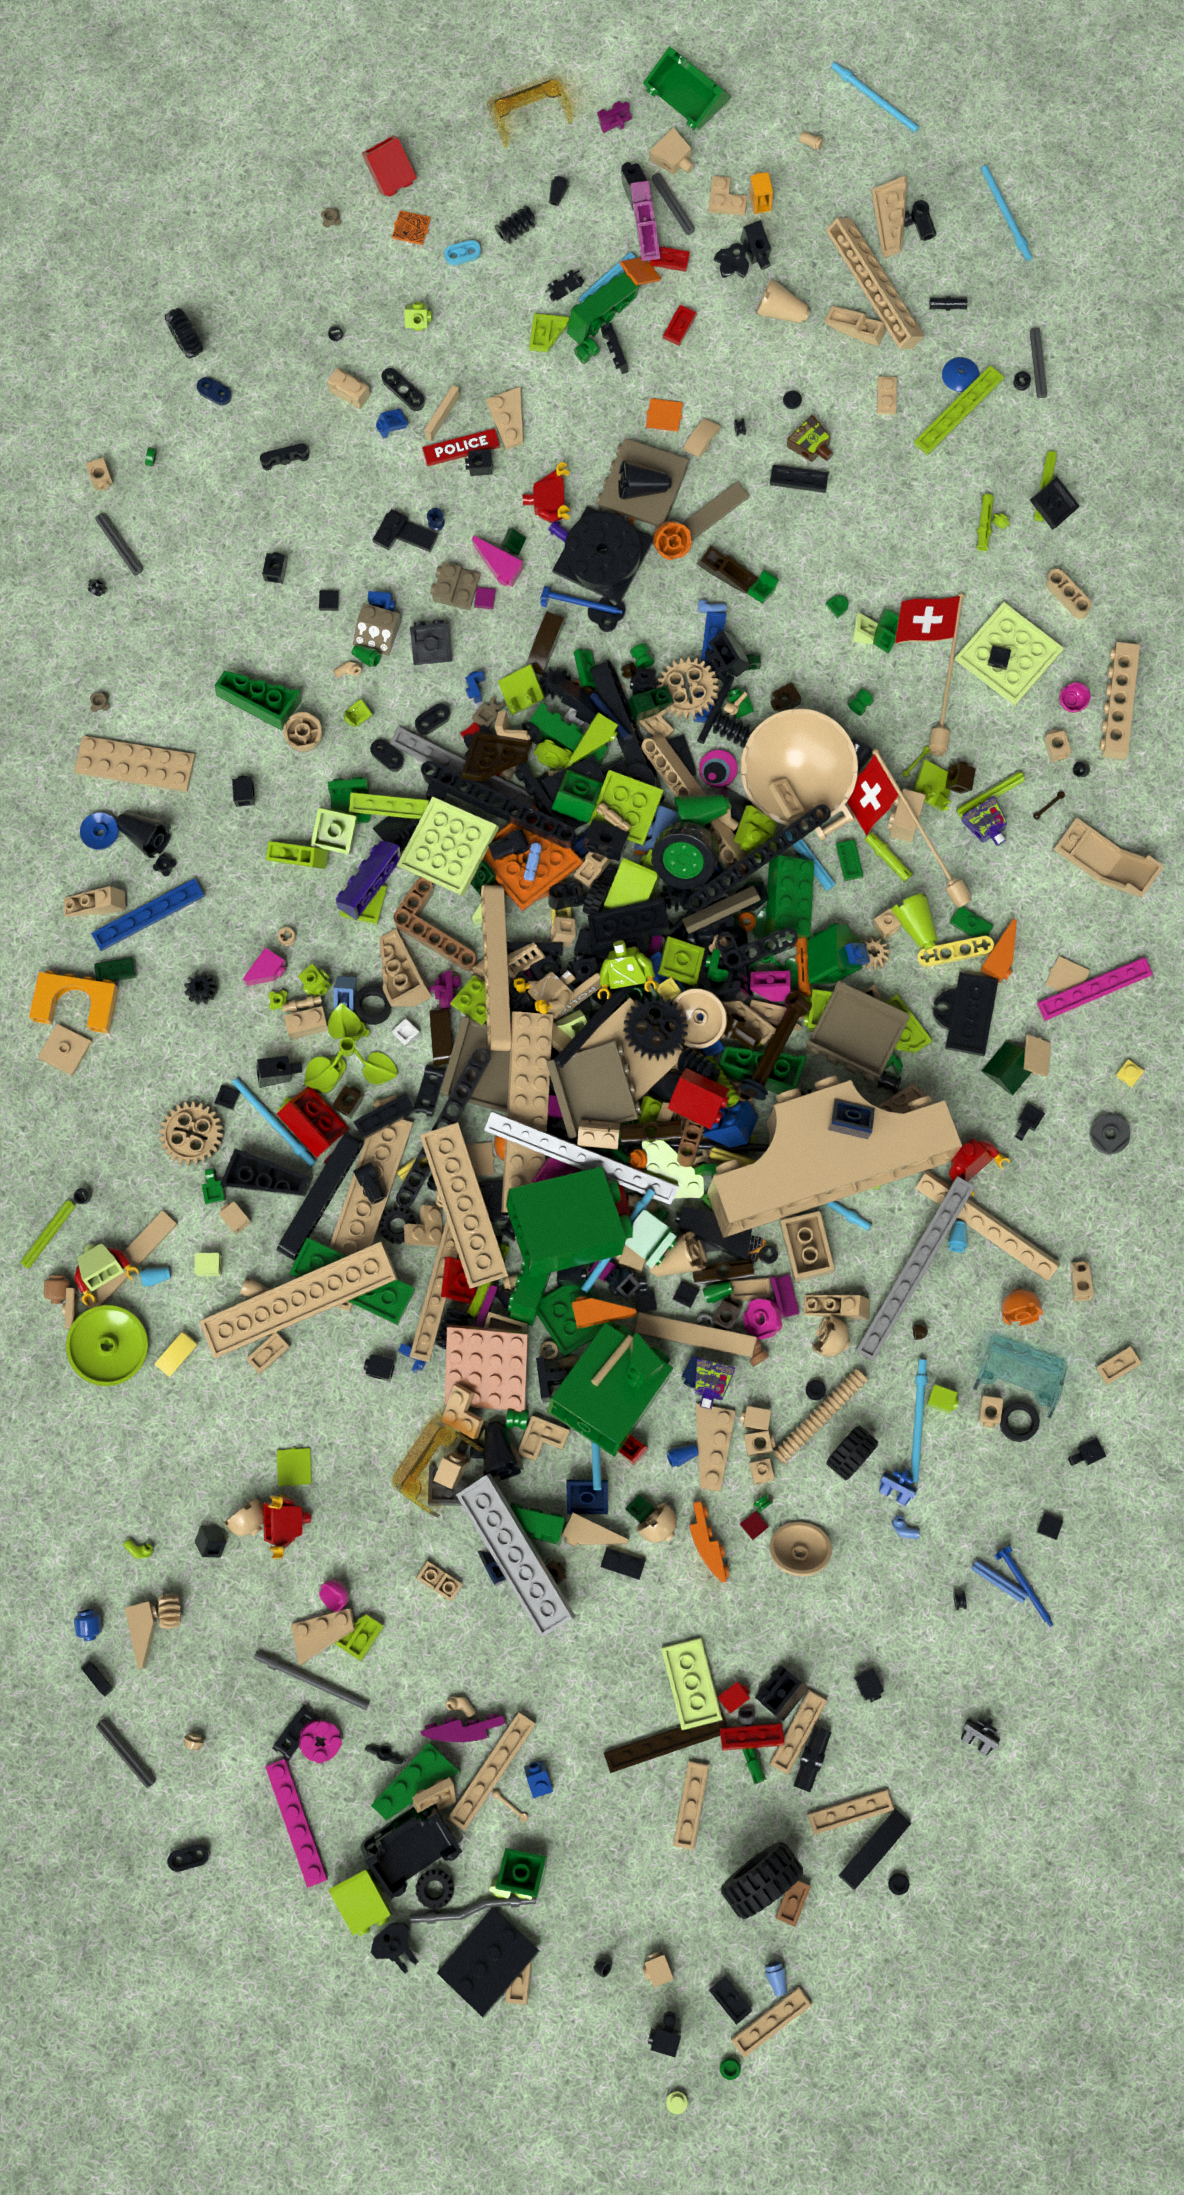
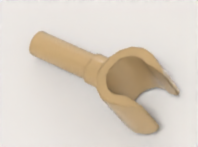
(731, 708)

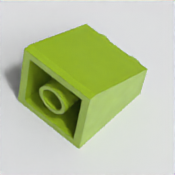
(631, 885)
(361, 1902)

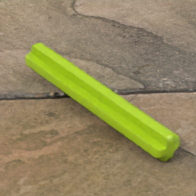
(1047, 476)
(995, 791)
(47, 1234)
(479, 1297)

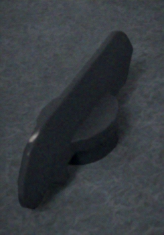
(384, 1754)

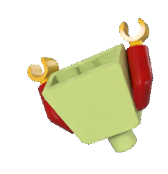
(98, 1267)

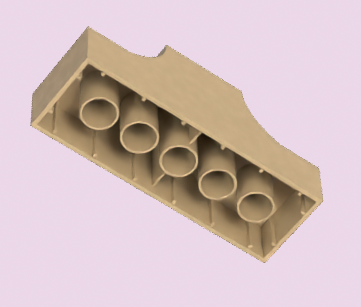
(818, 1166)

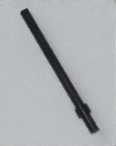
(708, 1145)

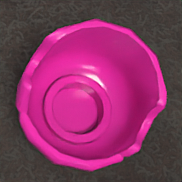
(1074, 697)
(334, 1601)

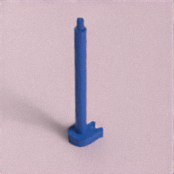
(546, 594)
(1005, 1554)

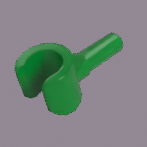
(661, 1214)

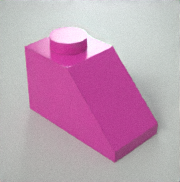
(265, 968)
(771, 984)

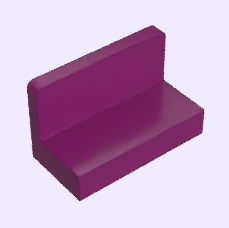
(784, 1296)

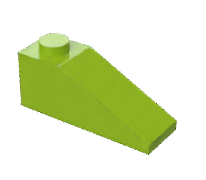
(597, 735)
(297, 855)

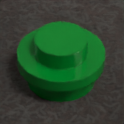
(730, 2068)

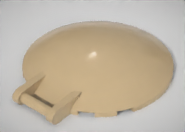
(811, 755)

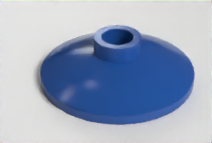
(959, 381)
(95, 823)

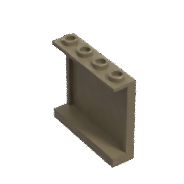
(648, 509)
(858, 1032)
(493, 1085)
(595, 1087)

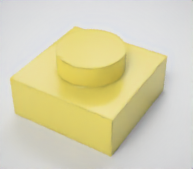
(668, 990)
(1130, 1073)

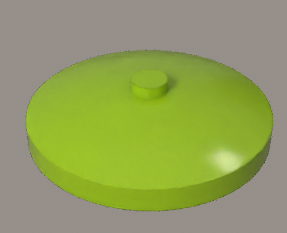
(106, 1345)

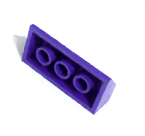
(369, 879)

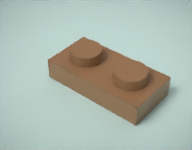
(793, 1903)

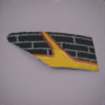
(755, 1246)

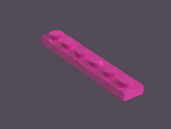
(296, 1823)

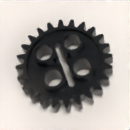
(668, 1014)

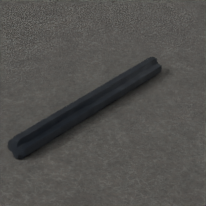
(592, 1025)

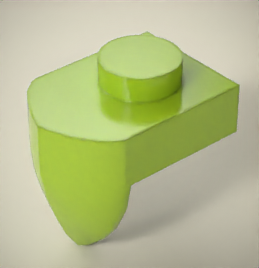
(357, 714)

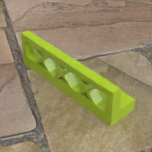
(387, 805)

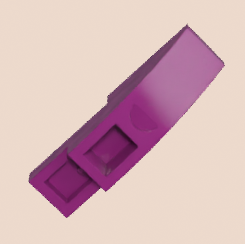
(454, 1730)

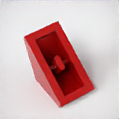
(633, 1450)

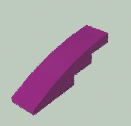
(645, 220)

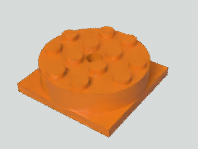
(553, 867)

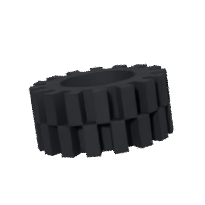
(596, 897)
(519, 1003)
(388, 1217)
(421, 1889)

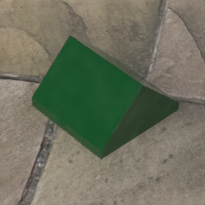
(1007, 1068)

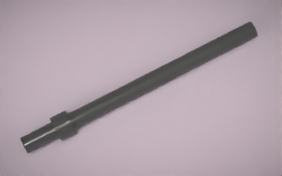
(274, 1663)

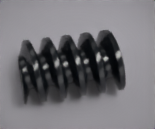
(515, 224)
(732, 729)
(698, 1064)
(456, 1318)

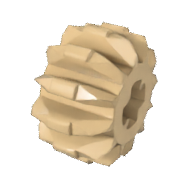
(878, 949)
(169, 1611)

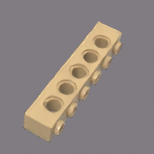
(1128, 654)

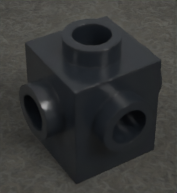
(643, 681)
(589, 968)
(622, 1282)

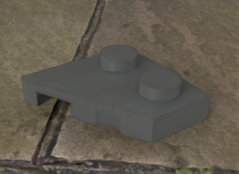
(441, 1495)

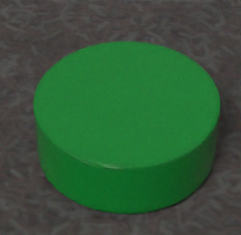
(150, 456)

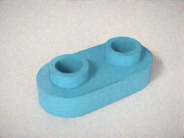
(461, 251)

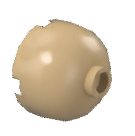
(303, 732)
(832, 1337)
(247, 1519)
(659, 1524)

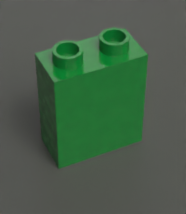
(568, 1221)
(613, 1408)

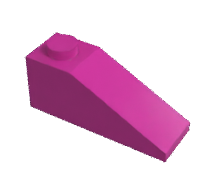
(501, 564)

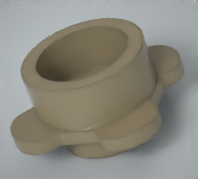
(330, 212)
(103, 697)

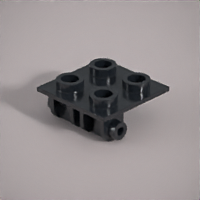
(396, 830)

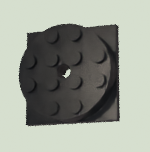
(609, 572)

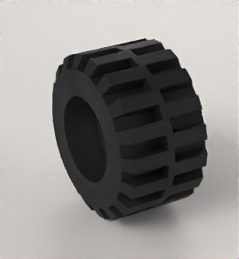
(852, 1452)

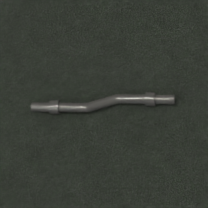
(431, 1916)

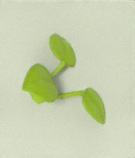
(345, 1025)

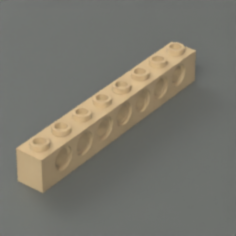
(875, 283)

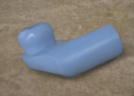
(704, 607)
(902, 1529)

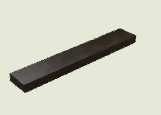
(661, 1745)

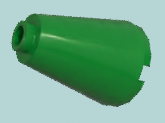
(701, 808)

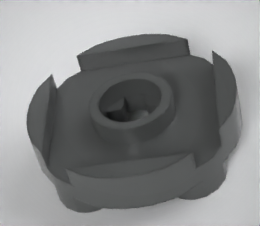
(1121, 1135)

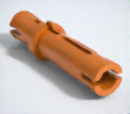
(804, 985)

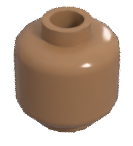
(55, 1288)

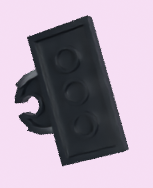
(630, 923)
(968, 1013)

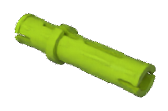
(984, 529)
(885, 853)

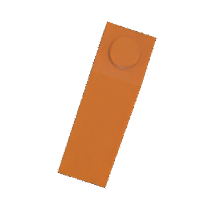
(1001, 958)
(595, 1312)

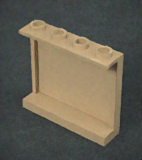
(643, 1072)

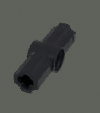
(812, 1759)

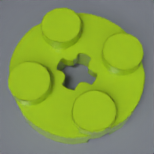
(552, 755)

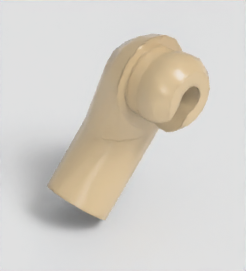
(728, 820)
(460, 1703)

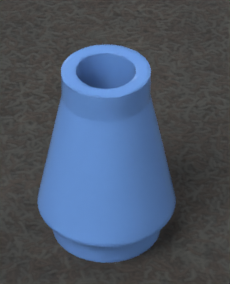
(776, 1976)

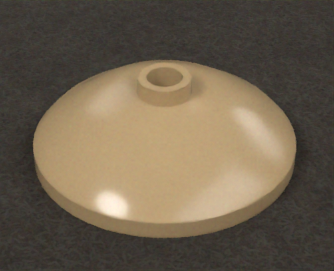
(706, 1031)
(804, 1541)

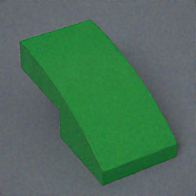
(885, 631)

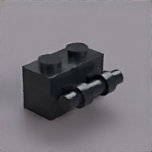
(729, 654)
(785, 1692)
(665, 2039)

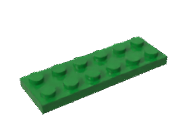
(385, 1302)

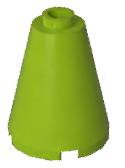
(917, 920)

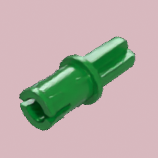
(754, 1765)

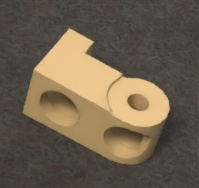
(1081, 1281)

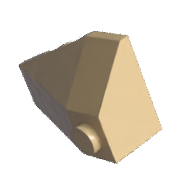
(401, 977)

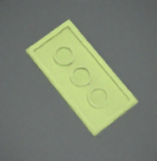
(691, 1684)

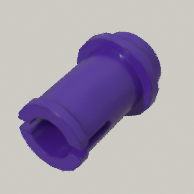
(559, 531)

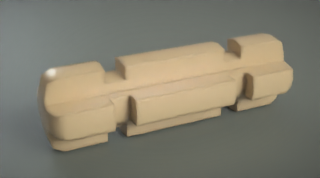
(612, 817)

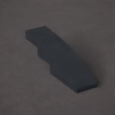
(574, 698)
(874, 1849)

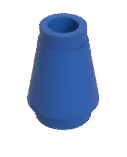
(680, 1455)

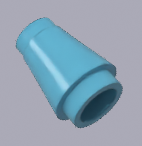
(958, 1237)
(153, 1276)

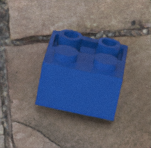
(735, 1125)

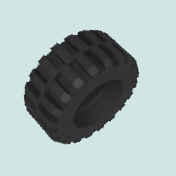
(762, 1880)

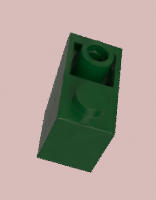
(650, 703)

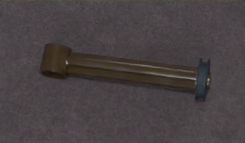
(796, 1007)

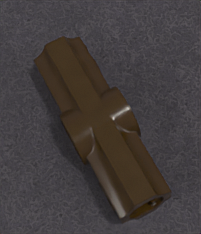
(739, 1030)
(664, 1131)
(737, 1270)

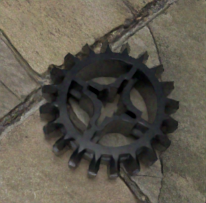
(183, 333)

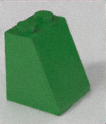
(828, 955)

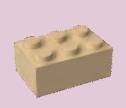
(807, 1246)

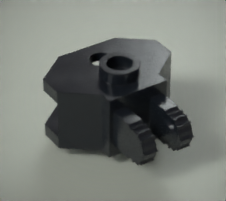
(395, 1947)

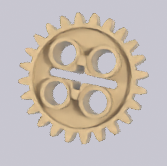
(705, 683)
(184, 1150)

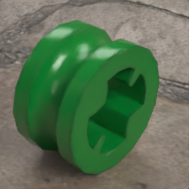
(762, 1503)

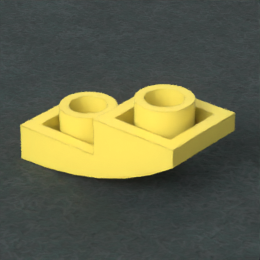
(176, 1354)

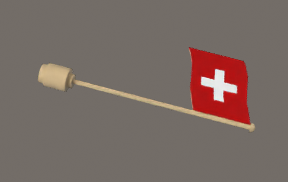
(931, 622)
(873, 798)

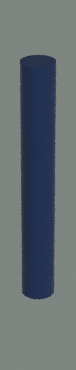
(608, 714)

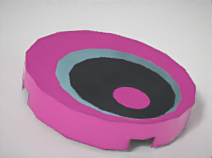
(718, 768)

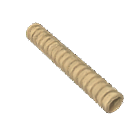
(820, 1416)

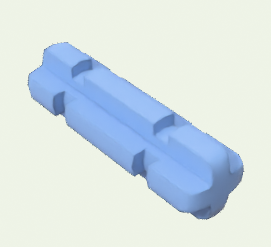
(532, 861)

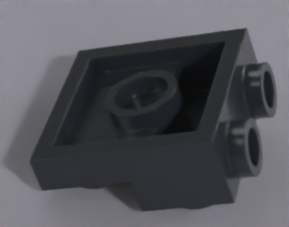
(430, 643)

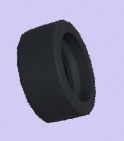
(370, 1018)
(1034, 1418)

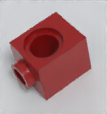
(734, 1697)

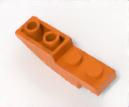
(710, 1552)

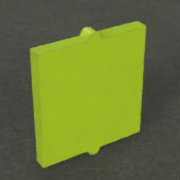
(294, 1467)

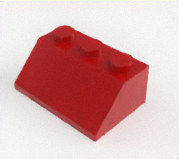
(313, 1121)

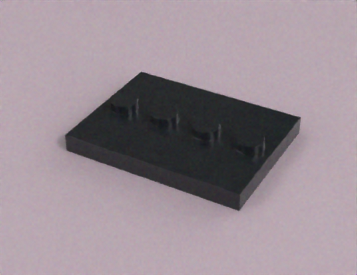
(488, 1962)

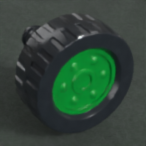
(685, 855)

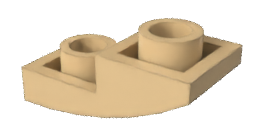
(701, 437)
(438, 1580)

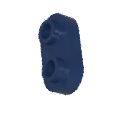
(213, 390)

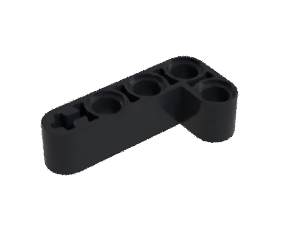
(758, 945)

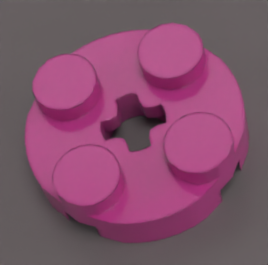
(772, 1316)
(323, 1752)

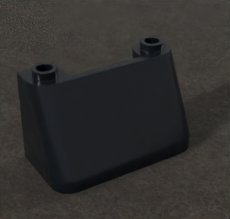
(738, 981)
(408, 1847)

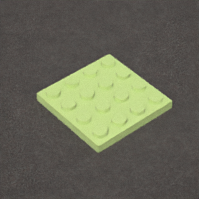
(1029, 658)
(447, 846)

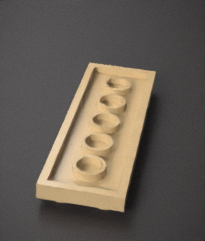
(134, 763)

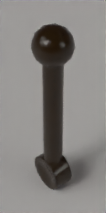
(1037, 815)

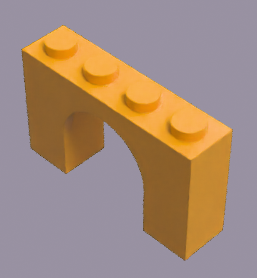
(52, 986)

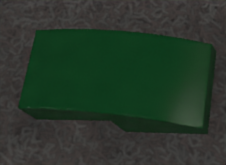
(483, 876)

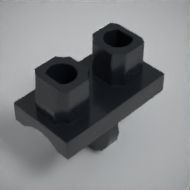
(982, 1731)

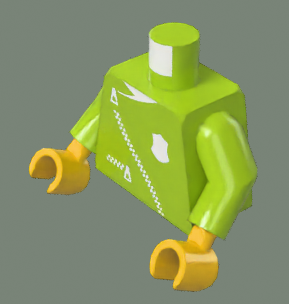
(626, 968)

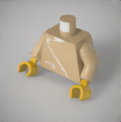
(550, 992)

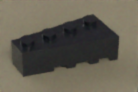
(257, 1174)

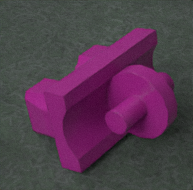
(615, 117)
(444, 988)

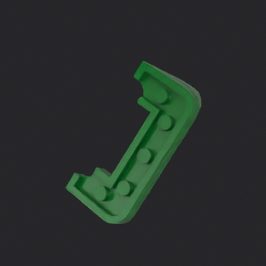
(686, 89)

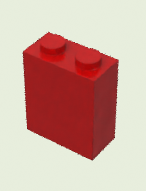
(389, 166)
(699, 1099)

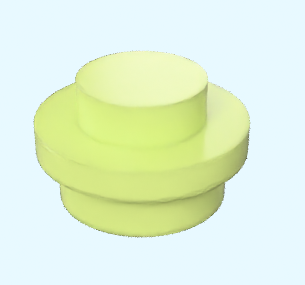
(676, 2102)

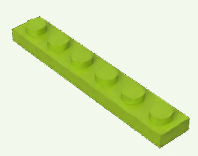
(958, 410)

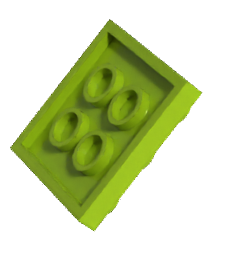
(630, 800)

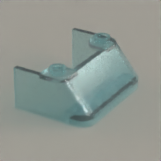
(1023, 1368)

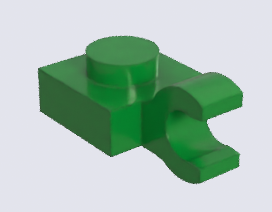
(212, 1190)

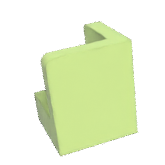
(208, 1264)

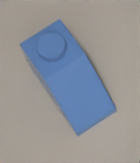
(345, 991)

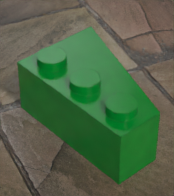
(540, 1525)

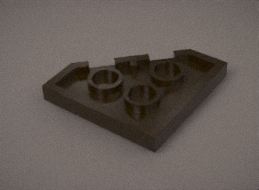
(494, 754)

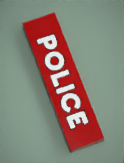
(460, 446)

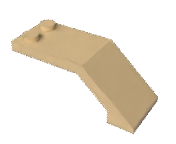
(1107, 861)

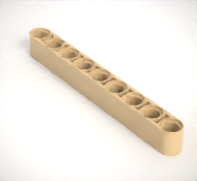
(685, 785)
(495, 968)

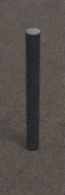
(715, 710)

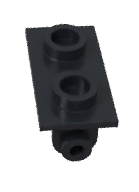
(570, 281)

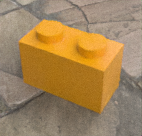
(761, 192)

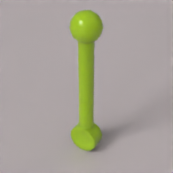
(926, 751)

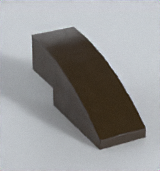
(726, 569)
(545, 642)

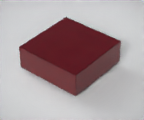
(753, 1525)

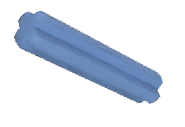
(999, 1581)

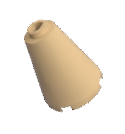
(782, 304)
(684, 1257)

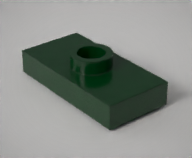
(115, 970)

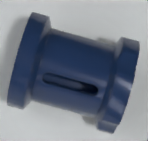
(432, 515)

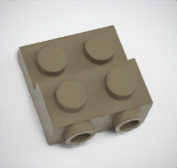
(455, 586)

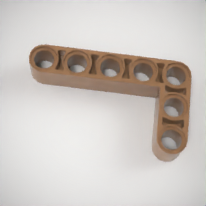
(429, 931)
(696, 1130)

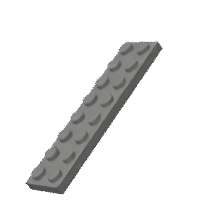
(515, 1555)

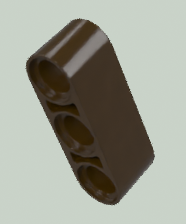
(441, 1036)

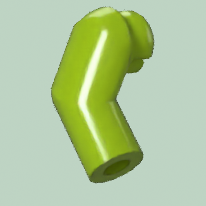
(138, 1552)

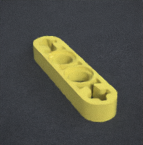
(956, 955)

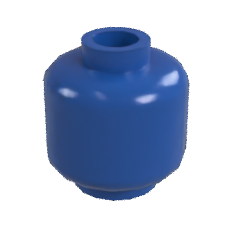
(87, 1624)

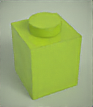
(943, 1399)

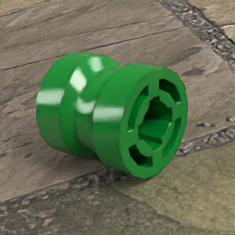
(586, 350)
(642, 656)
(860, 702)
(517, 1419)

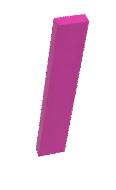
(1094, 988)

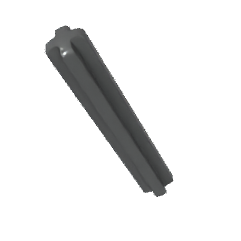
(673, 204)
(1038, 363)
(119, 545)
(125, 1753)

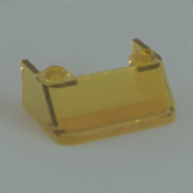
(503, 103)
(406, 1476)

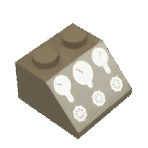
(376, 628)

